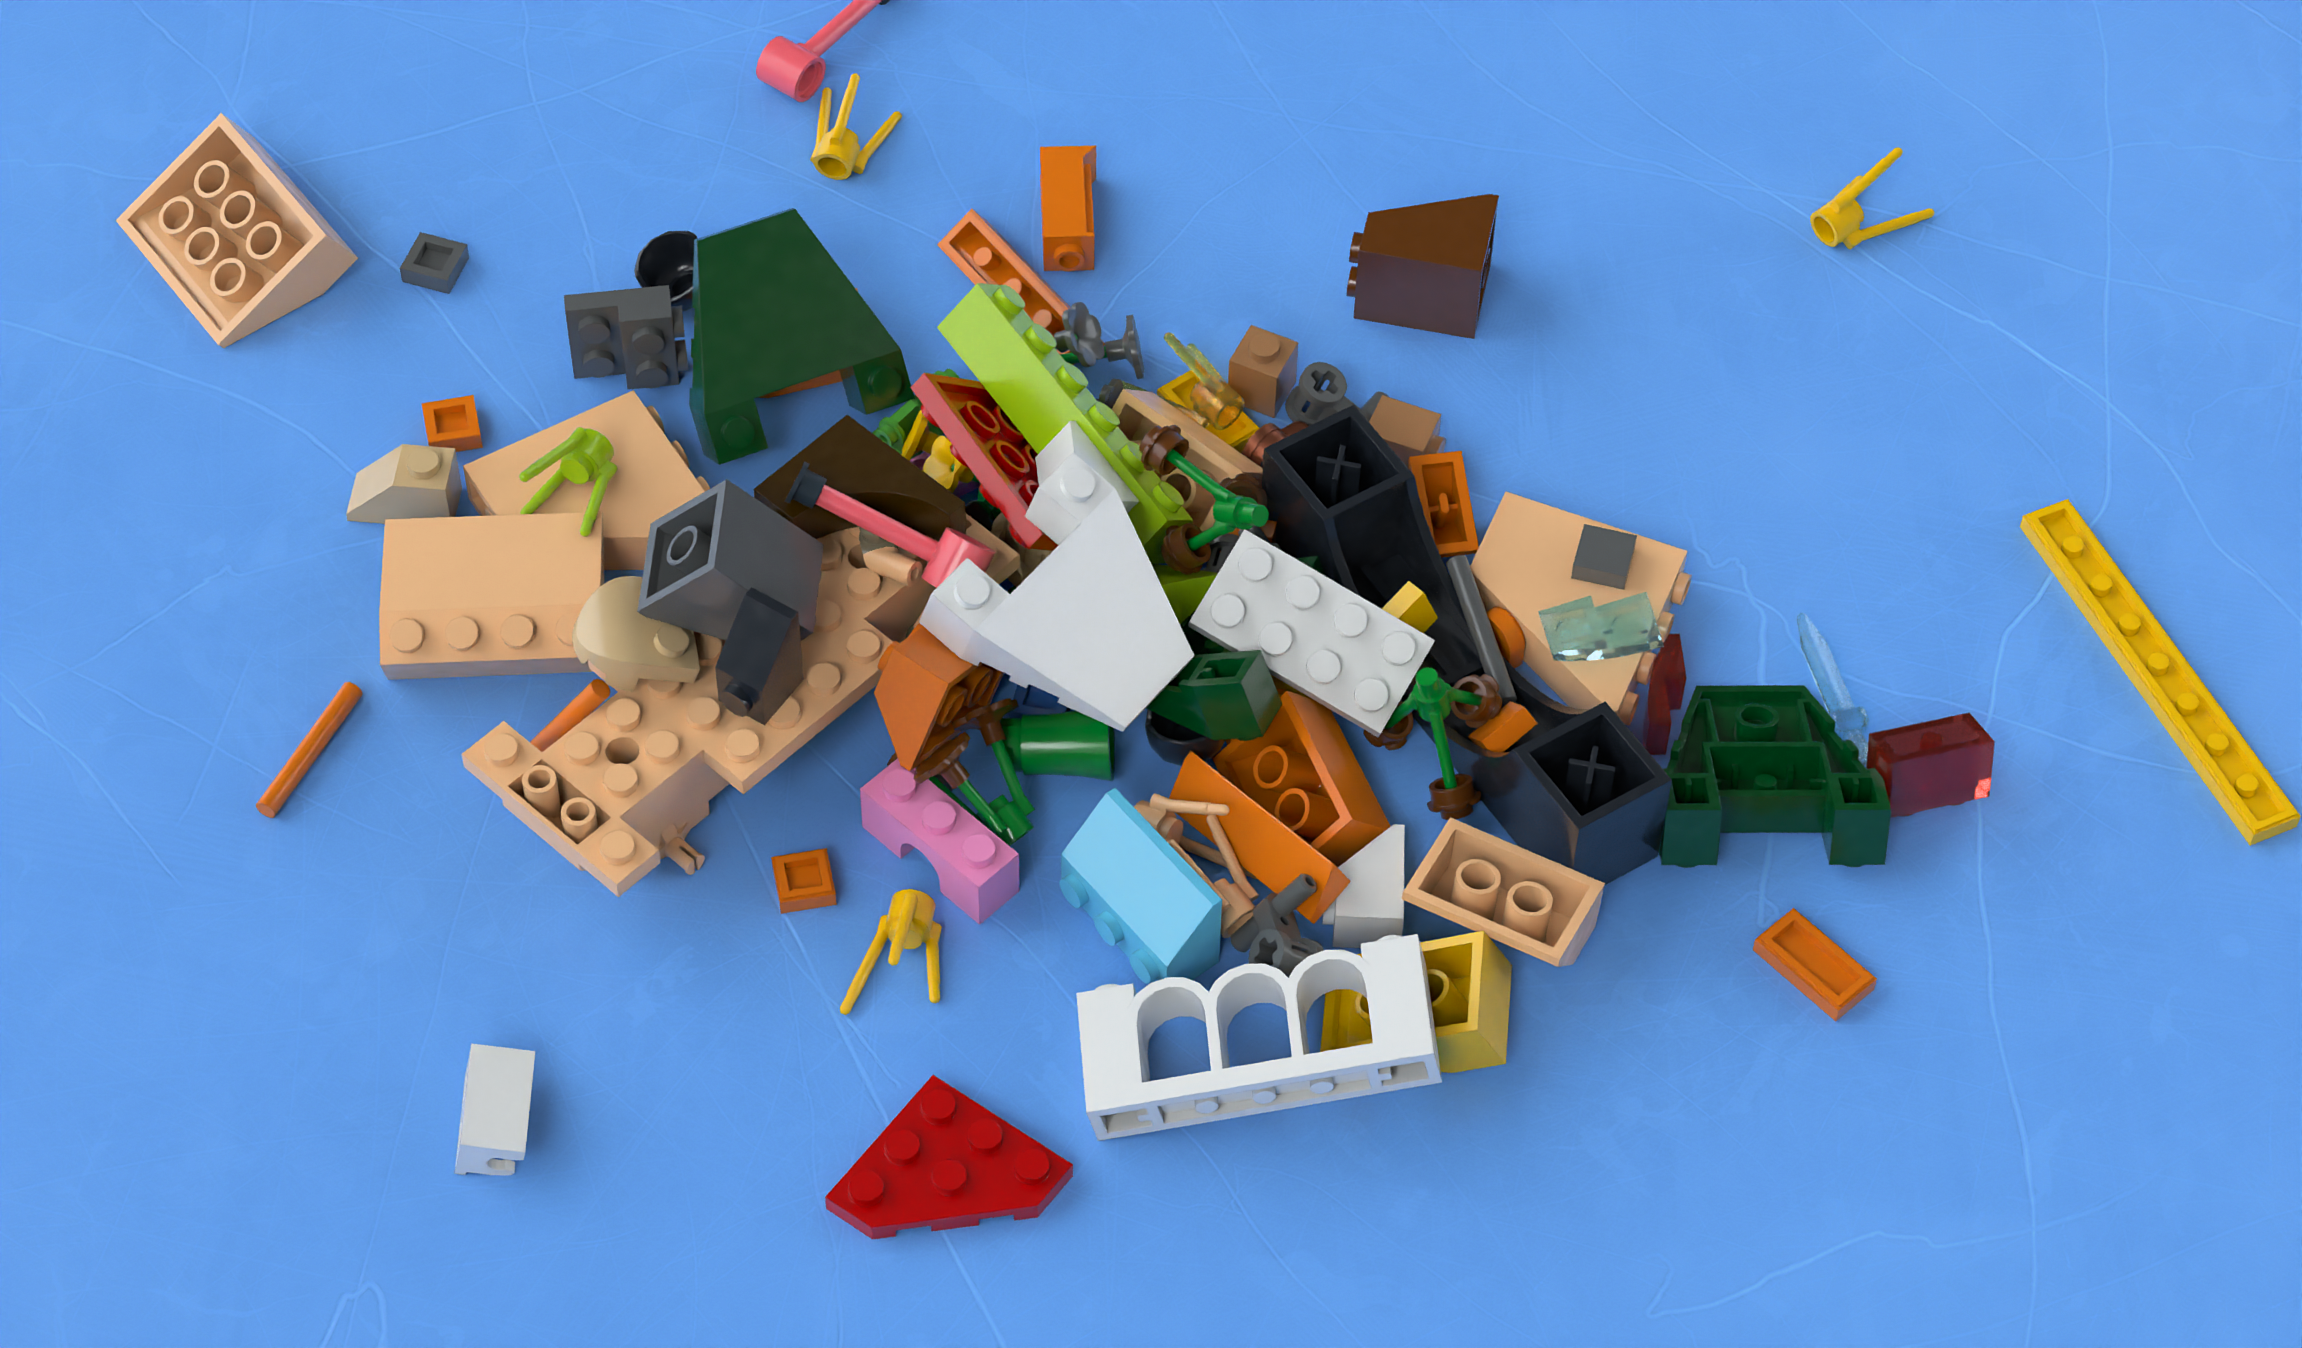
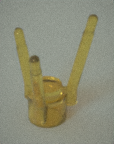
(1211, 397)

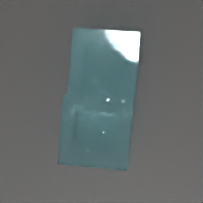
(1602, 632)

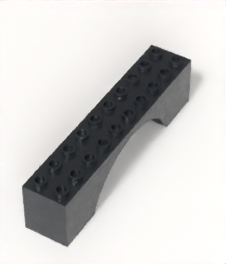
(1570, 785)

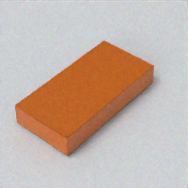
(1814, 964)

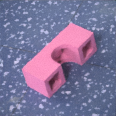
(970, 860)

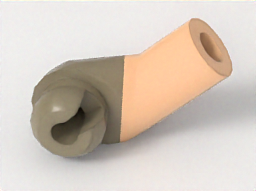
(886, 560)

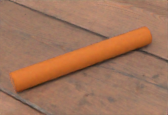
(572, 714)
(309, 749)

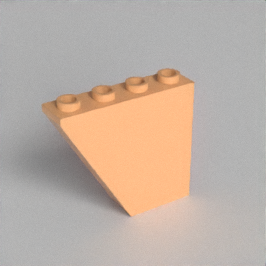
(648, 484)
(1529, 567)

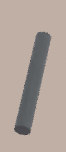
(1480, 626)

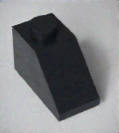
(760, 658)

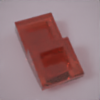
(1664, 694)

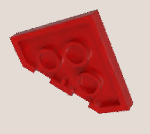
(946, 1168)

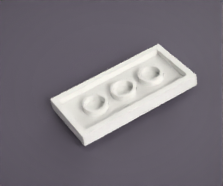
(1312, 632)

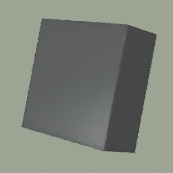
(434, 263)
(1604, 556)

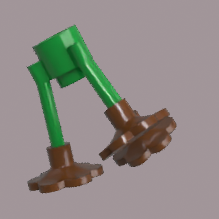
(1003, 818)

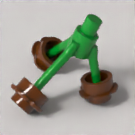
(1237, 502)
(1470, 699)

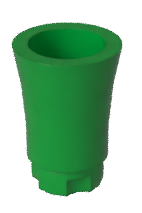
(1060, 745)

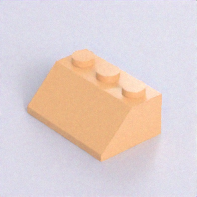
(1143, 410)
(1507, 893)

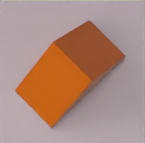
(1446, 501)

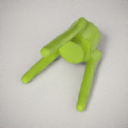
(583, 459)

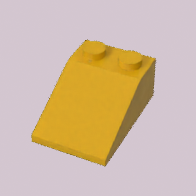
(1468, 1000)

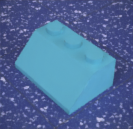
(1141, 893)

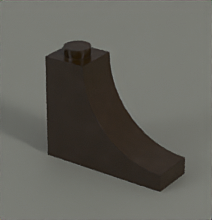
(870, 473)

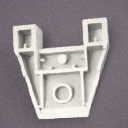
(1084, 620)

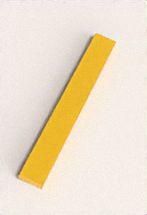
(2160, 673)

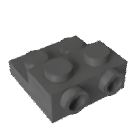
(627, 335)

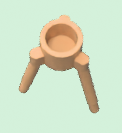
(1162, 817)
(1235, 897)

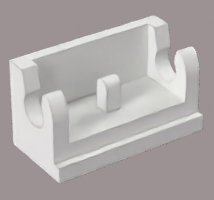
(494, 1110)

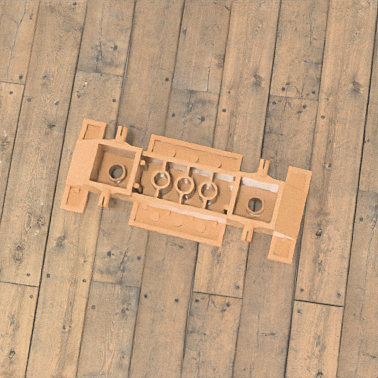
(650, 759)

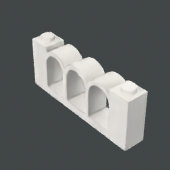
(1120, 1022)

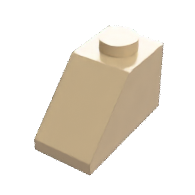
(407, 485)

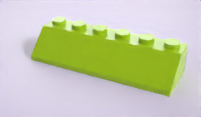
(1044, 393)

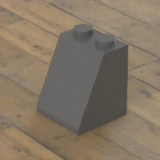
(716, 550)

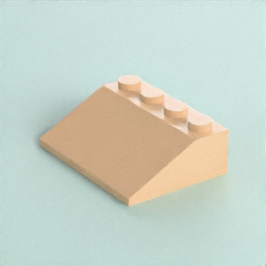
(234, 234)
(485, 594)

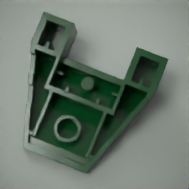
(775, 316)
(1222, 690)
(1769, 766)

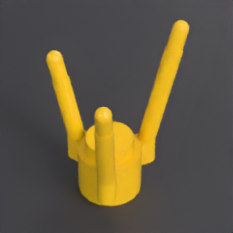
(838, 151)
(1841, 217)
(906, 926)

